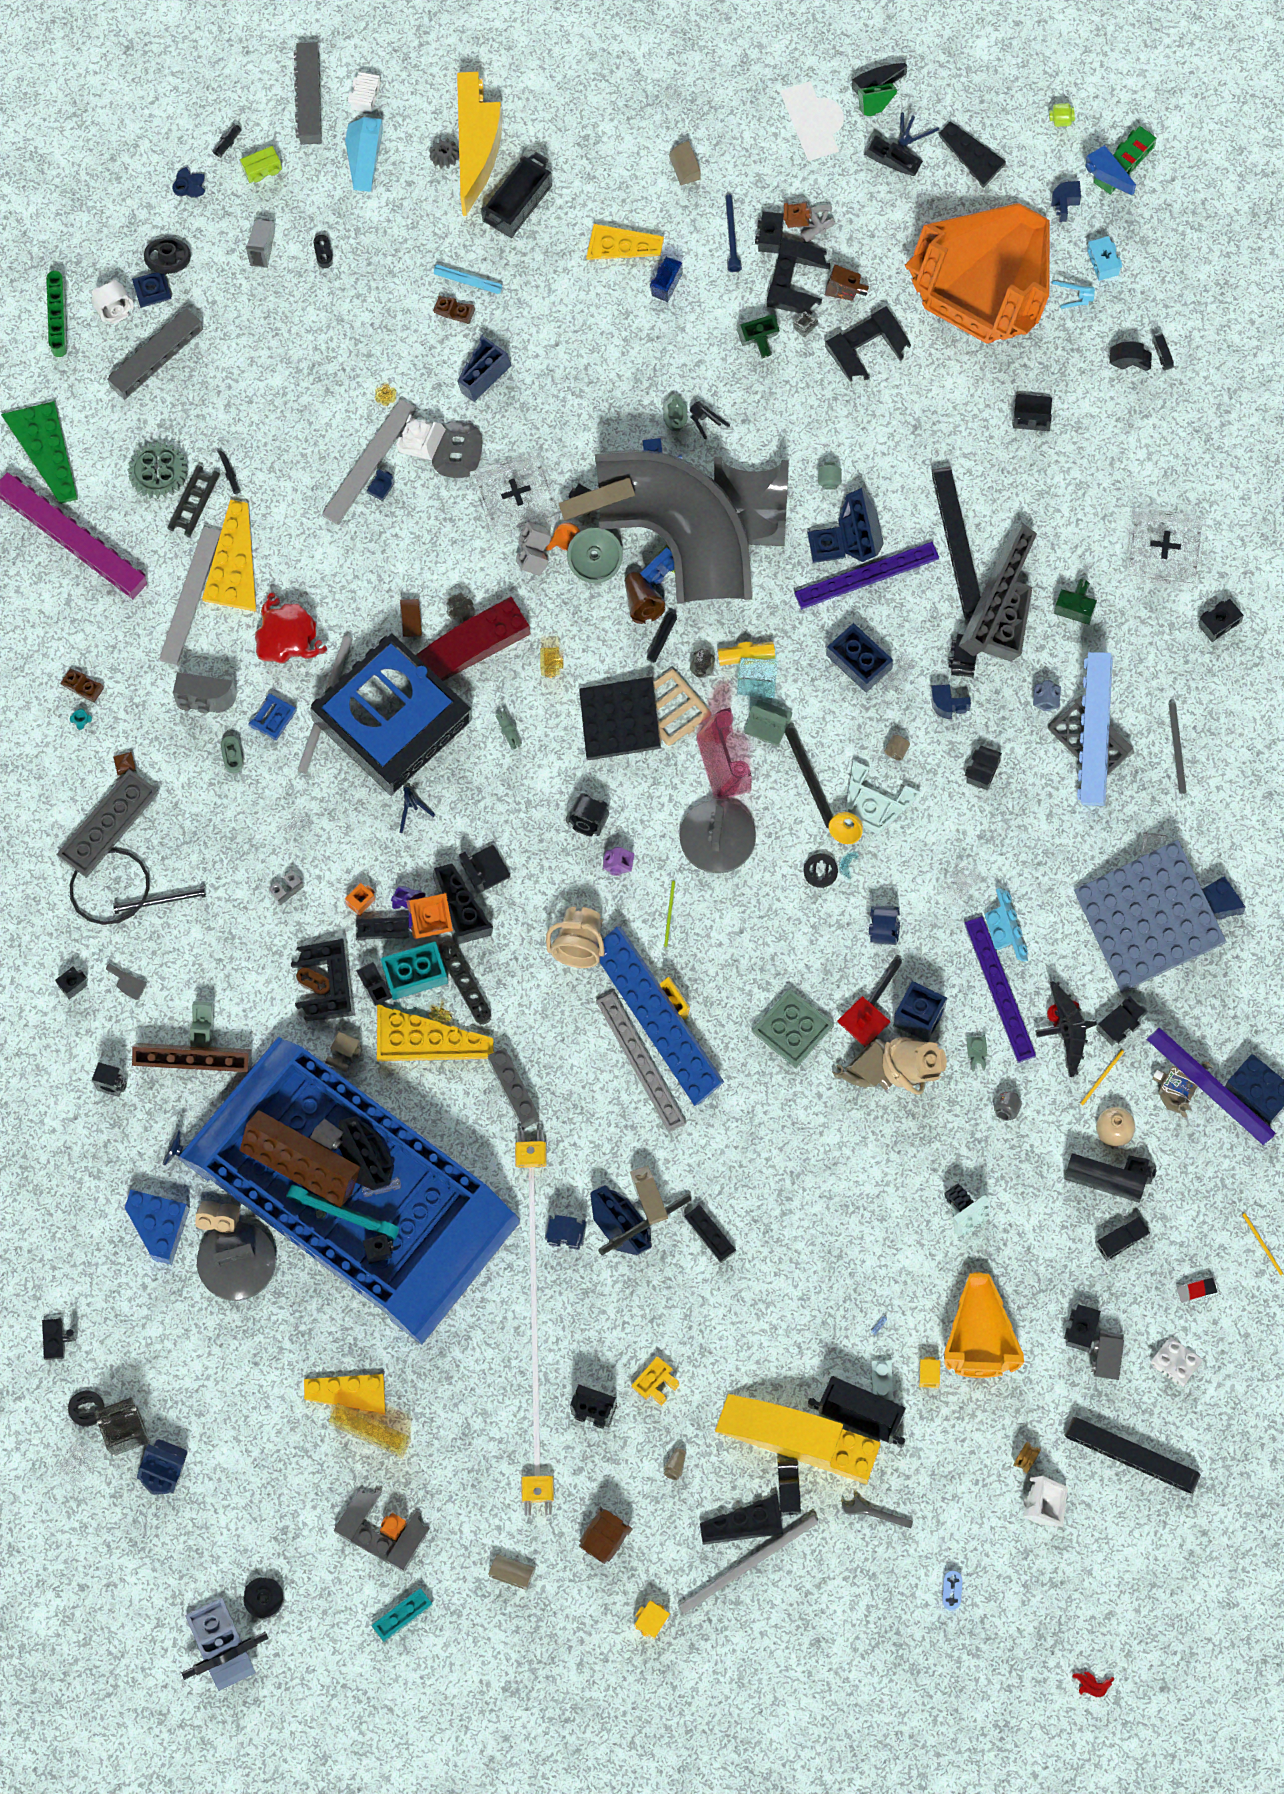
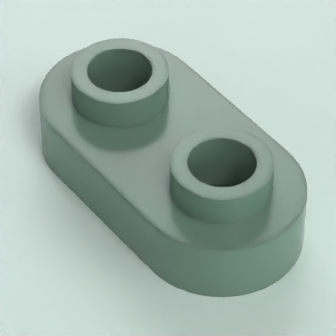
(232, 755)

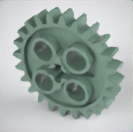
(140, 471)

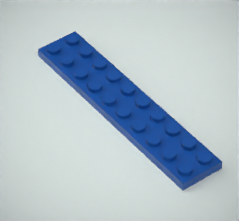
(659, 1017)

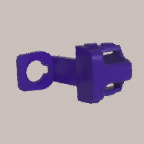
(404, 894)

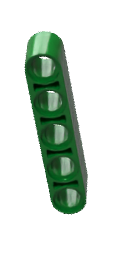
(56, 306)

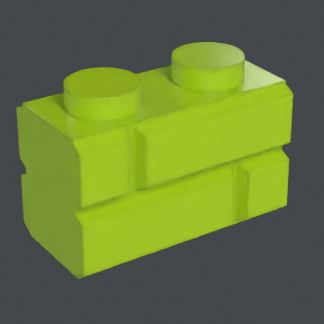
(260, 164)

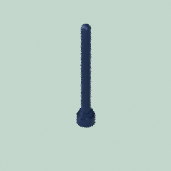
(734, 263)

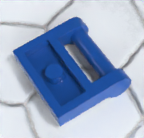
(277, 719)

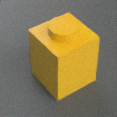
(929, 1372)

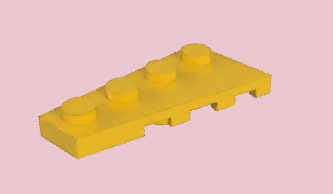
(621, 243)
(355, 1392)

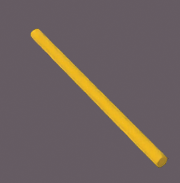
(1102, 1077)
(1262, 1244)

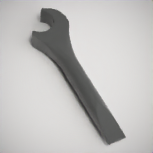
(861, 1508)

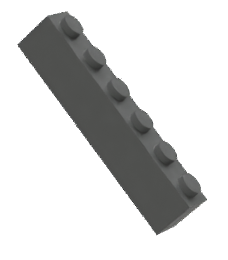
(308, 91)
(155, 353)

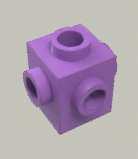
(618, 861)

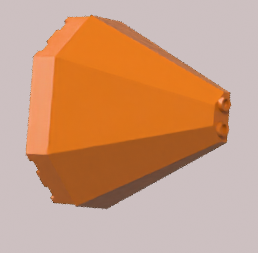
(985, 271)

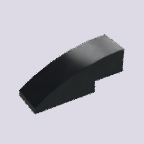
(879, 76)
(893, 156)

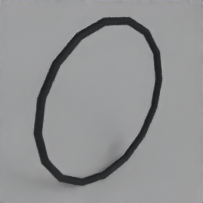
(125, 917)

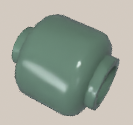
(829, 476)

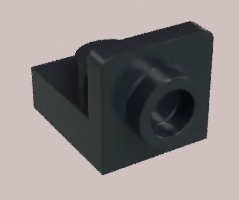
(1141, 1166)

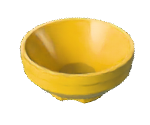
(844, 833)

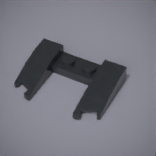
(780, 294)
(881, 323)
(336, 956)

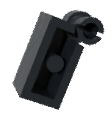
(962, 663)
(1121, 1021)

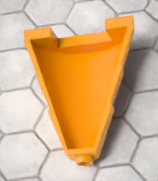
(981, 1333)

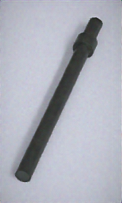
(617, 1241)

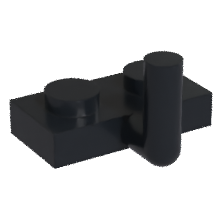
(54, 1338)

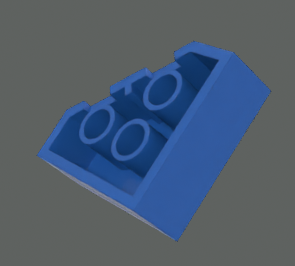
(158, 1223)

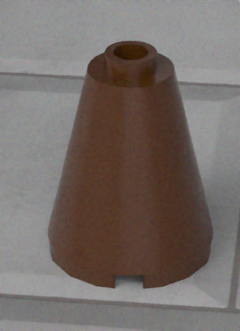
(642, 599)

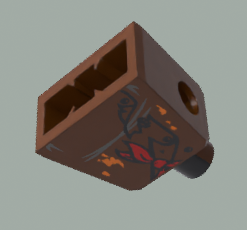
(845, 284)

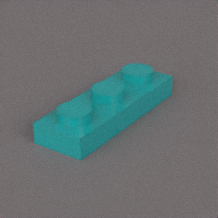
(402, 1615)

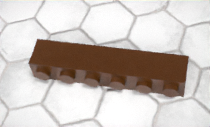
(191, 1057)

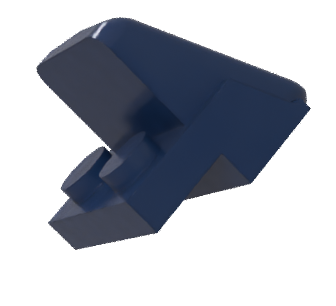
(161, 1467)

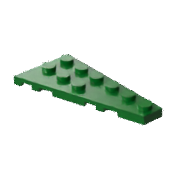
(42, 440)

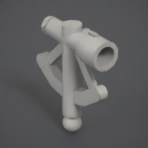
(819, 226)

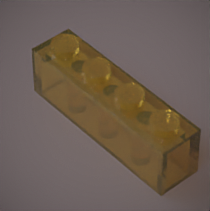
(369, 1430)

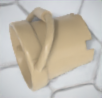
(578, 939)
(912, 1062)

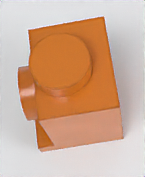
(360, 891)
(393, 1526)

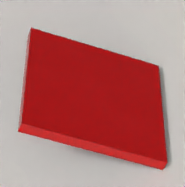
(863, 1021)

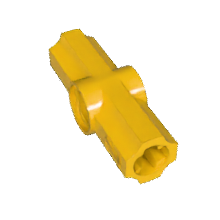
(733, 655)

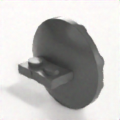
(717, 836)
(236, 1262)

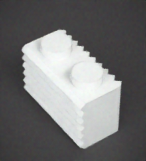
(365, 92)

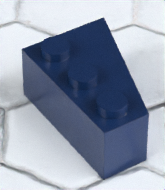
(483, 369)
(1223, 899)

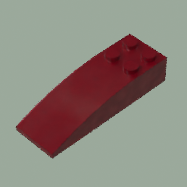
(476, 639)

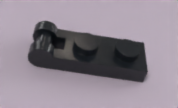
(382, 928)

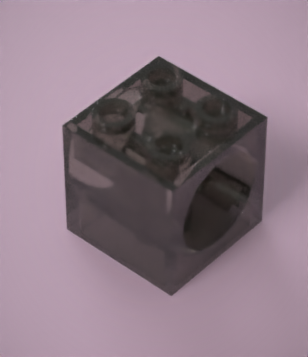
(122, 1426)

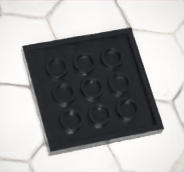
(620, 718)

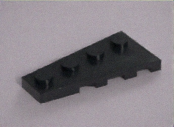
(978, 159)
(750, 1522)

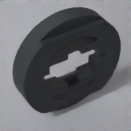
(825, 882)
(74, 1402)

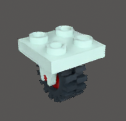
(966, 1209)

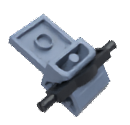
(220, 1645)

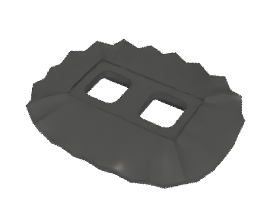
(470, 450)

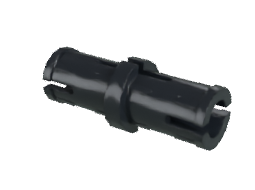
(226, 140)

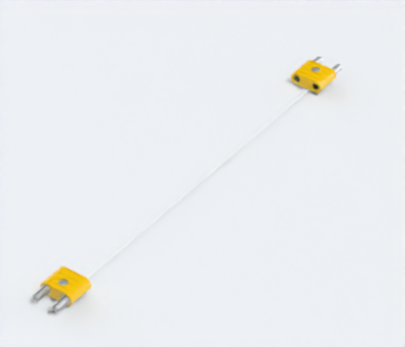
(534, 1488)

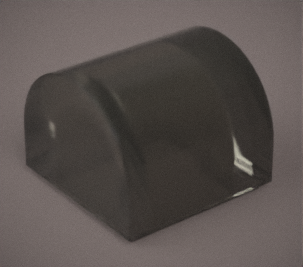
(805, 324)

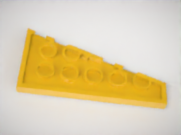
(232, 571)
(421, 1039)

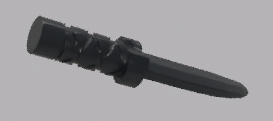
(230, 474)

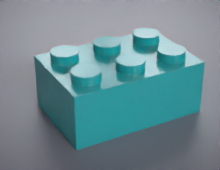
(414, 970)

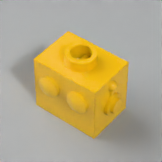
(651, 1619)

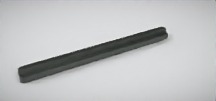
(809, 775)

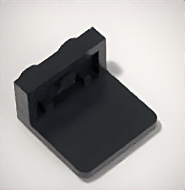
(1032, 412)

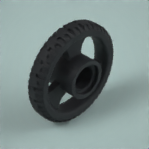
(167, 255)

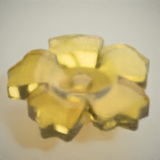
(440, 1015)

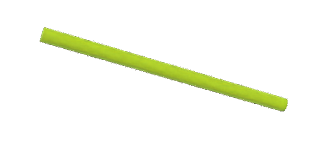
(669, 914)

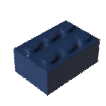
(859, 657)
(1258, 1088)

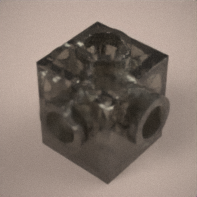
(460, 608)

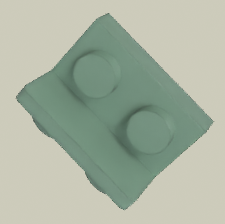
(767, 722)

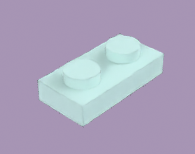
(882, 1379)

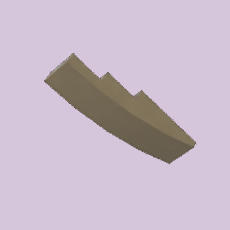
(596, 499)

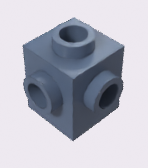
(1047, 695)

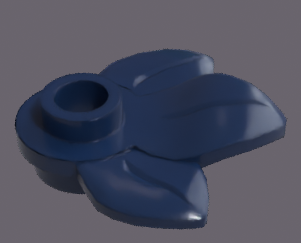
(191, 183)

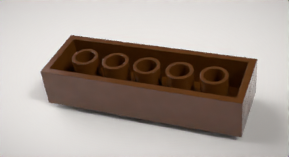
(299, 1158)

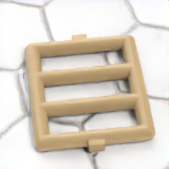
(694, 700)

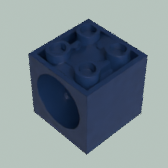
(920, 1011)

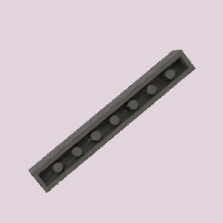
(998, 589)

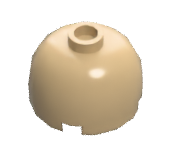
(1115, 1127)

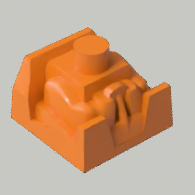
(430, 915)

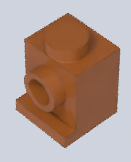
(797, 215)

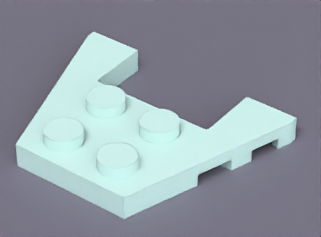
(874, 808)

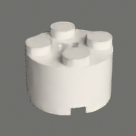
(112, 302)

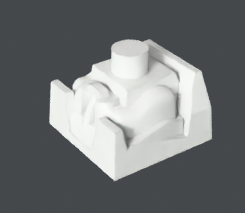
(420, 438)
(1046, 1502)

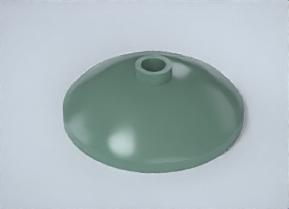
(606, 562)

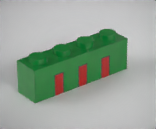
(1131, 153)

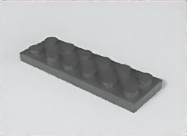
(107, 823)

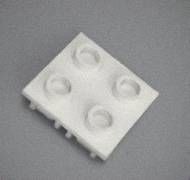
(1176, 1361)

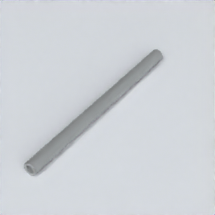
(315, 732)
(747, 1564)

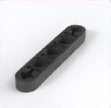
(465, 992)

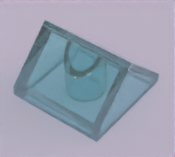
(757, 677)

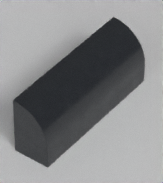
(1105, 1178)

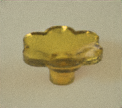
(385, 395)

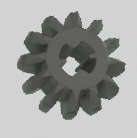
(451, 153)

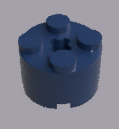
(885, 925)
(565, 1231)

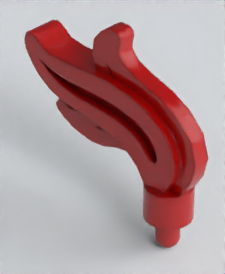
(1091, 1686)

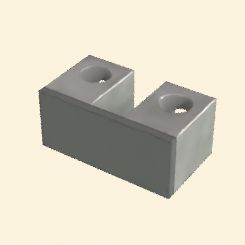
(295, 886)

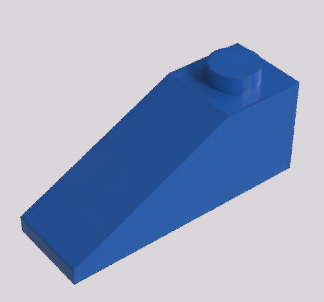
(1107, 169)

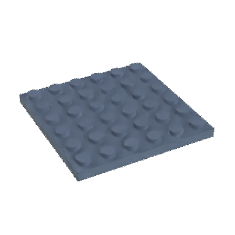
(1150, 916)

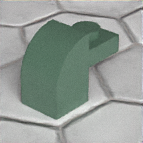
(202, 1025)

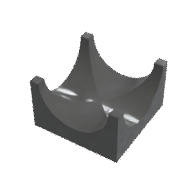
(758, 500)

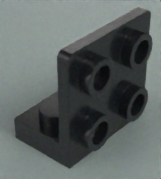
(484, 868)

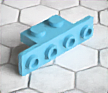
(1004, 926)

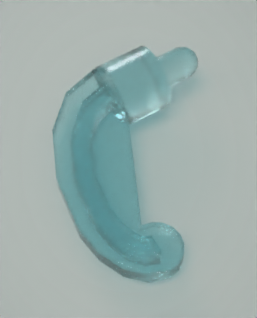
(845, 863)

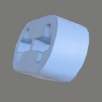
(947, 1589)

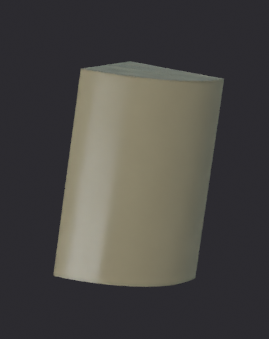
(685, 164)
(511, 1572)

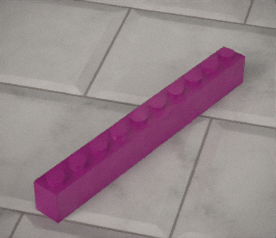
(71, 536)

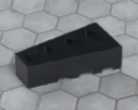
(465, 914)

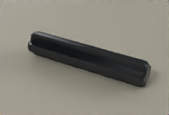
(661, 637)

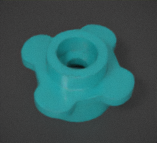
(80, 713)

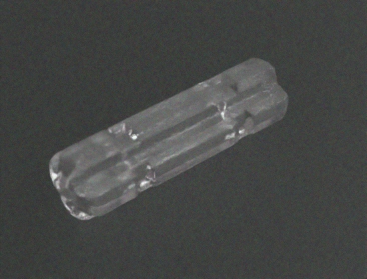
(395, 1184)

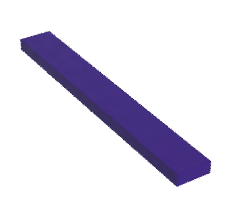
(866, 575)
(1000, 989)
(1211, 1086)

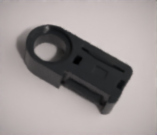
(1163, 351)

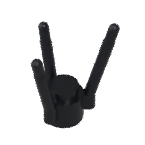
(701, 412)

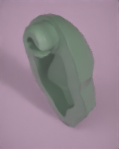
(675, 413)

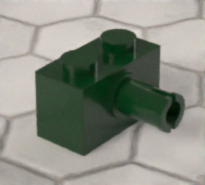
(758, 332)
(1076, 605)

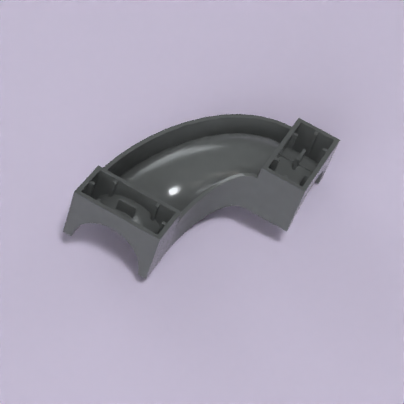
(690, 516)

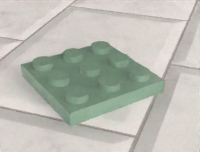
(792, 1028)

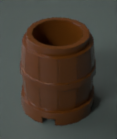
(604, 1535)

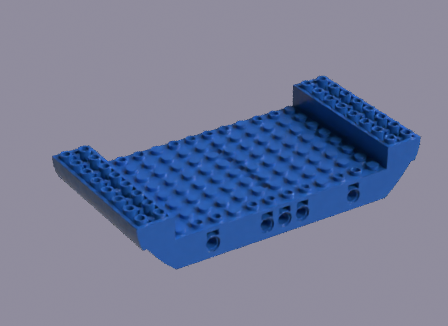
(443, 1211)

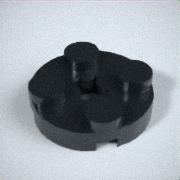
(264, 1586)

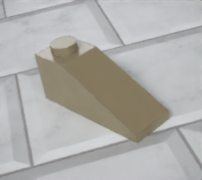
(648, 1195)

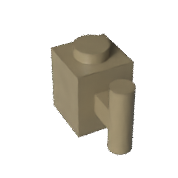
(344, 1048)

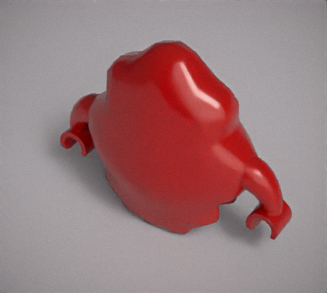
(286, 633)

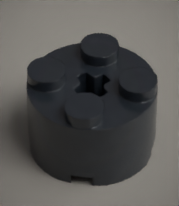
(587, 815)

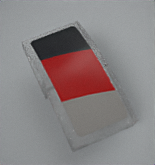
(1197, 1290)

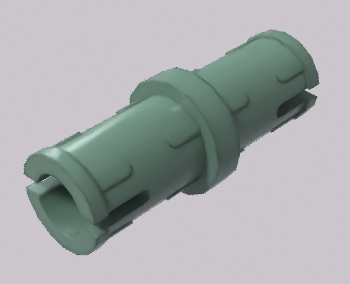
(508, 730)

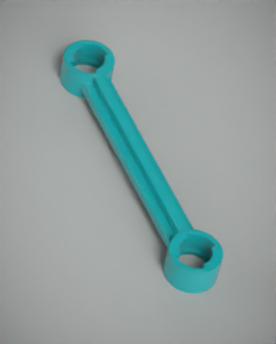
(302, 1196)

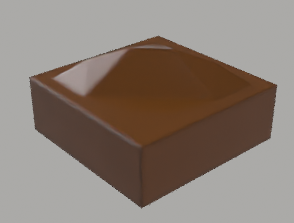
(124, 763)

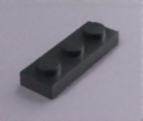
(710, 1234)

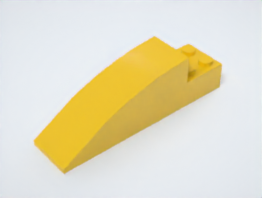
(478, 137)
(799, 1436)

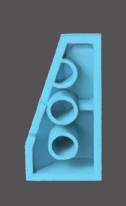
(363, 148)

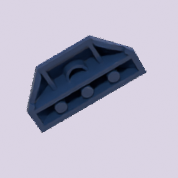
(860, 526)
(617, 1215)

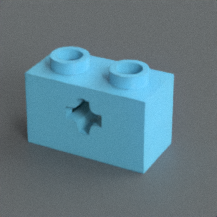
(1104, 258)

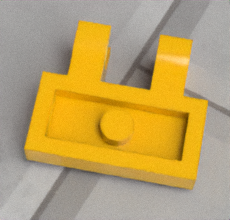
(652, 1378)

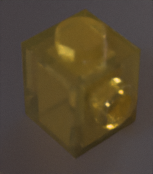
(550, 662)

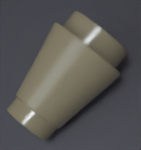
(675, 1465)

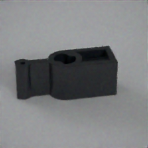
(1122, 1238)
(789, 1488)

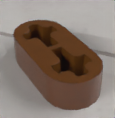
(311, 985)

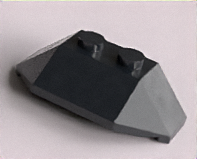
(365, 1148)

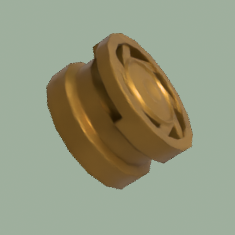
(1027, 1457)

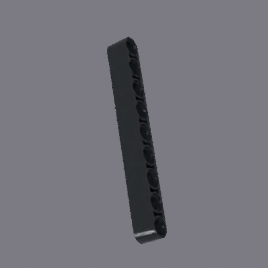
(956, 539)

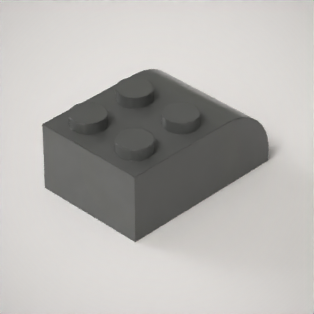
(203, 693)

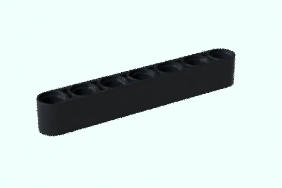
(1132, 1455)

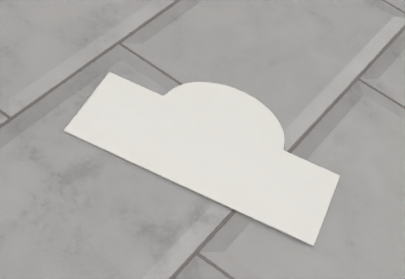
(813, 119)

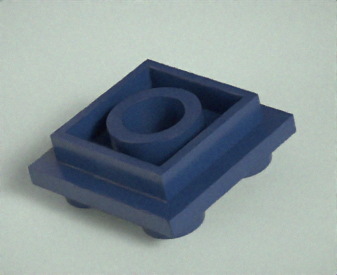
(150, 297)
(821, 553)

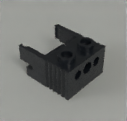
(593, 1400)

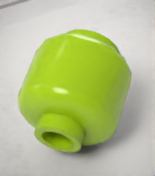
(1062, 115)

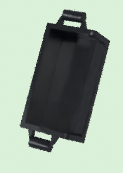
(518, 195)
(861, 1410)

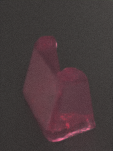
(725, 777)

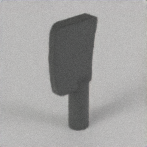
(128, 984)

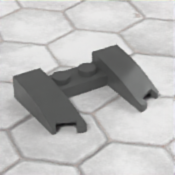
(396, 1554)

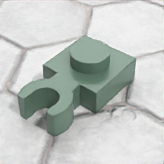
(977, 1049)

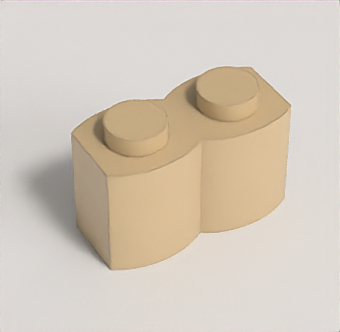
(218, 1217)

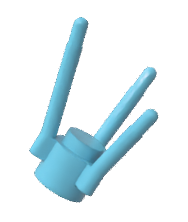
(1085, 293)

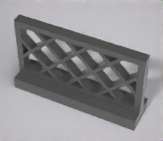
(1115, 739)

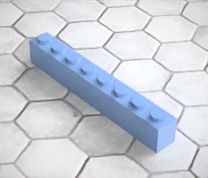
(1096, 729)

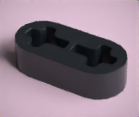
(319, 252)

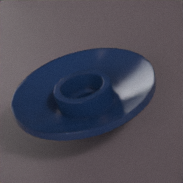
(175, 1147)

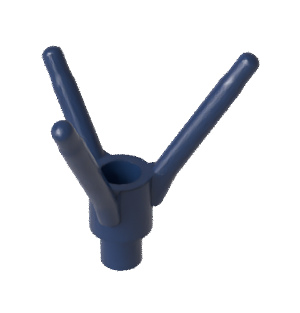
(905, 138)
(411, 801)

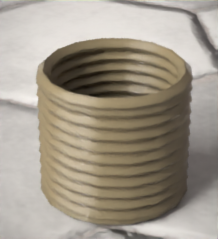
(898, 746)

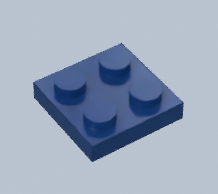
(659, 567)

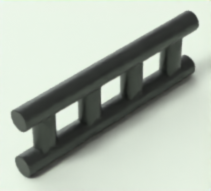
(196, 511)

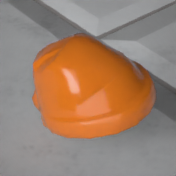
(563, 536)

